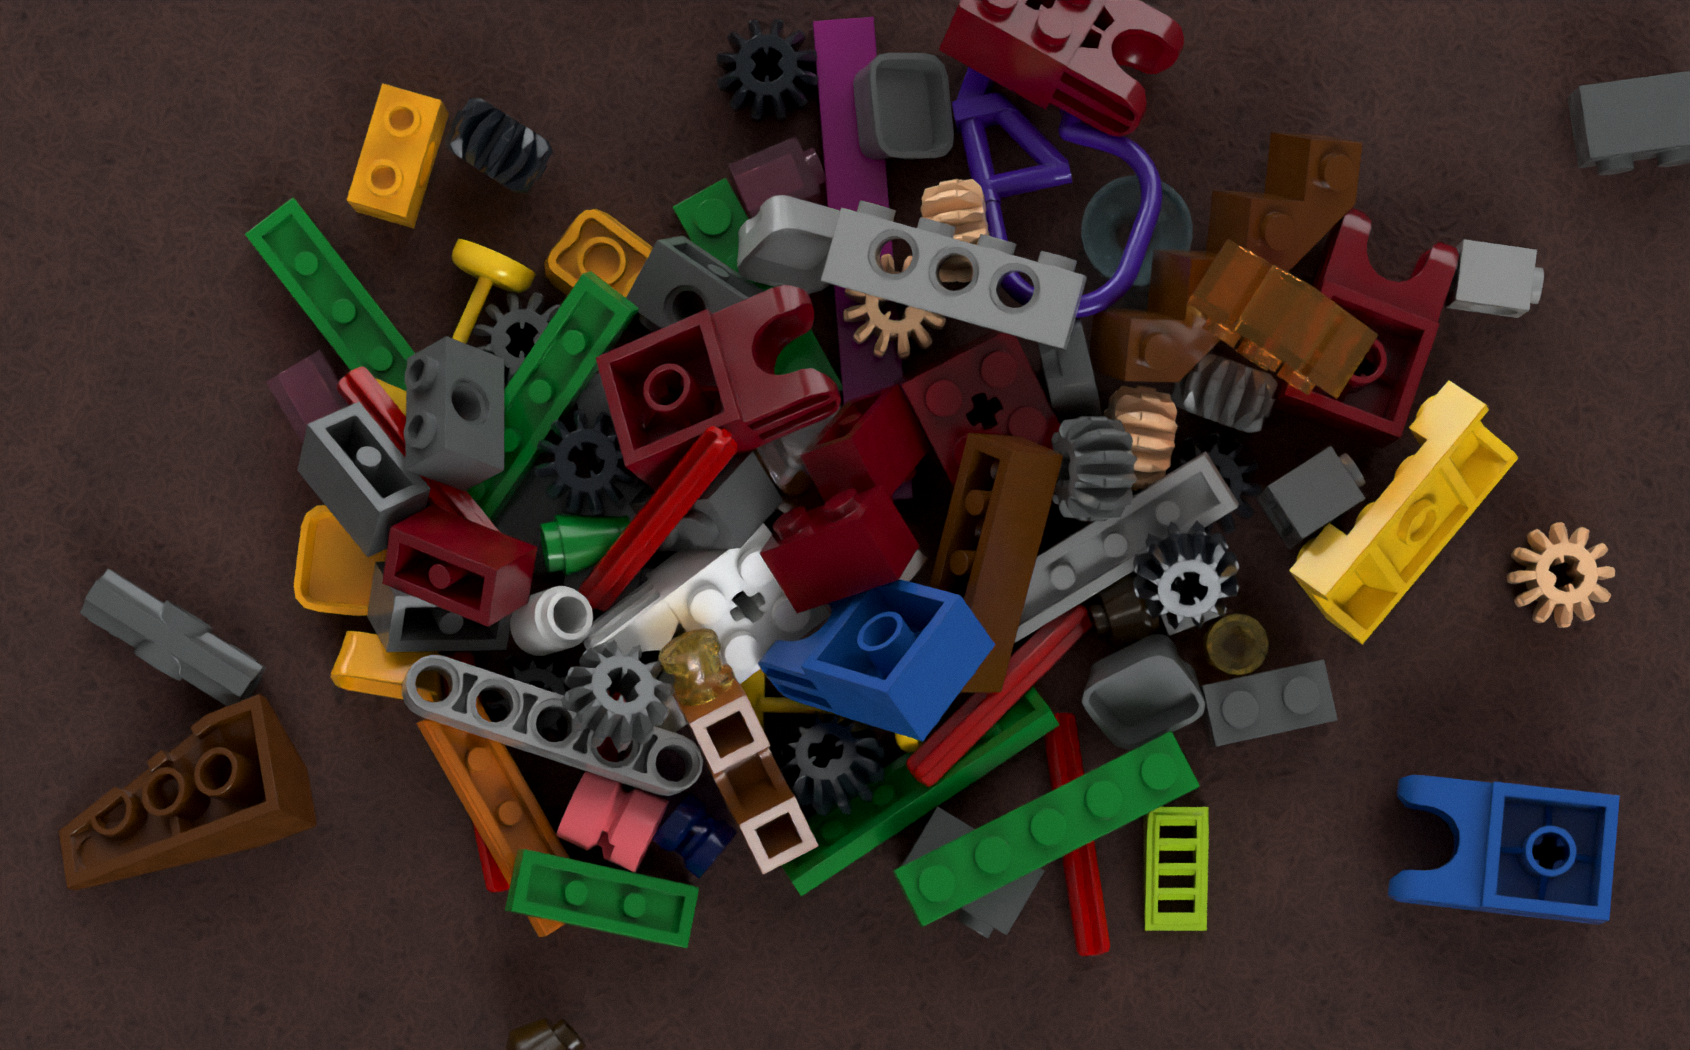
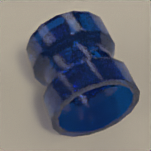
(705, 846)

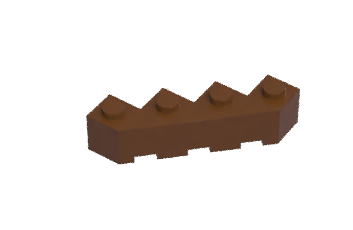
(1305, 194)

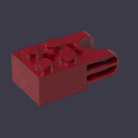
(1068, 53)
(1403, 316)
(985, 366)
(713, 374)

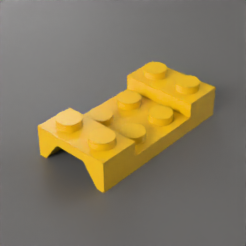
(1397, 537)

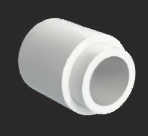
(552, 621)

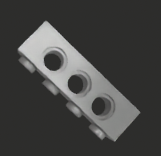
(856, 265)

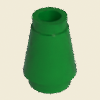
(578, 540)

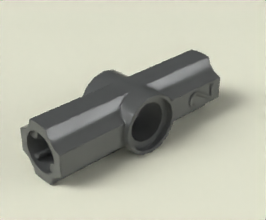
(172, 639)

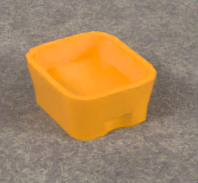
(597, 245)
(331, 567)
(370, 669)

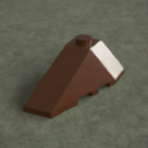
(210, 796)

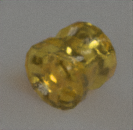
(1224, 647)
(696, 667)

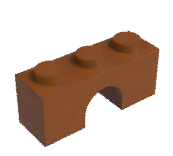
(749, 778)

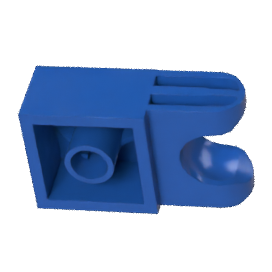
(884, 658)
(1493, 847)

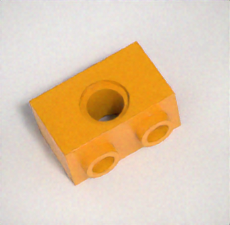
(398, 155)

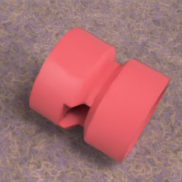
(612, 819)

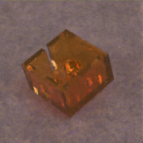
(1280, 321)

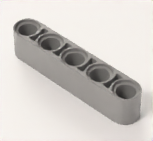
(520, 727)

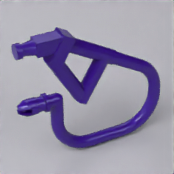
(979, 109)

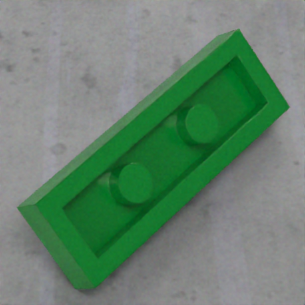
(602, 898)

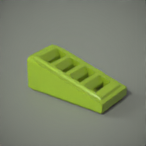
(1199, 844)

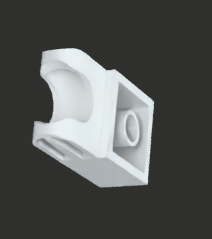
(696, 593)

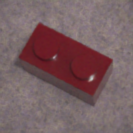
(867, 445)
(839, 548)
(459, 565)

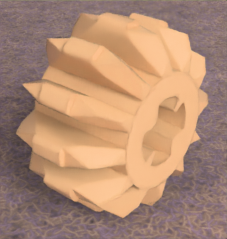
(961, 206)
(886, 328)
(1151, 422)
(1541, 581)

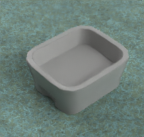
(787, 243)

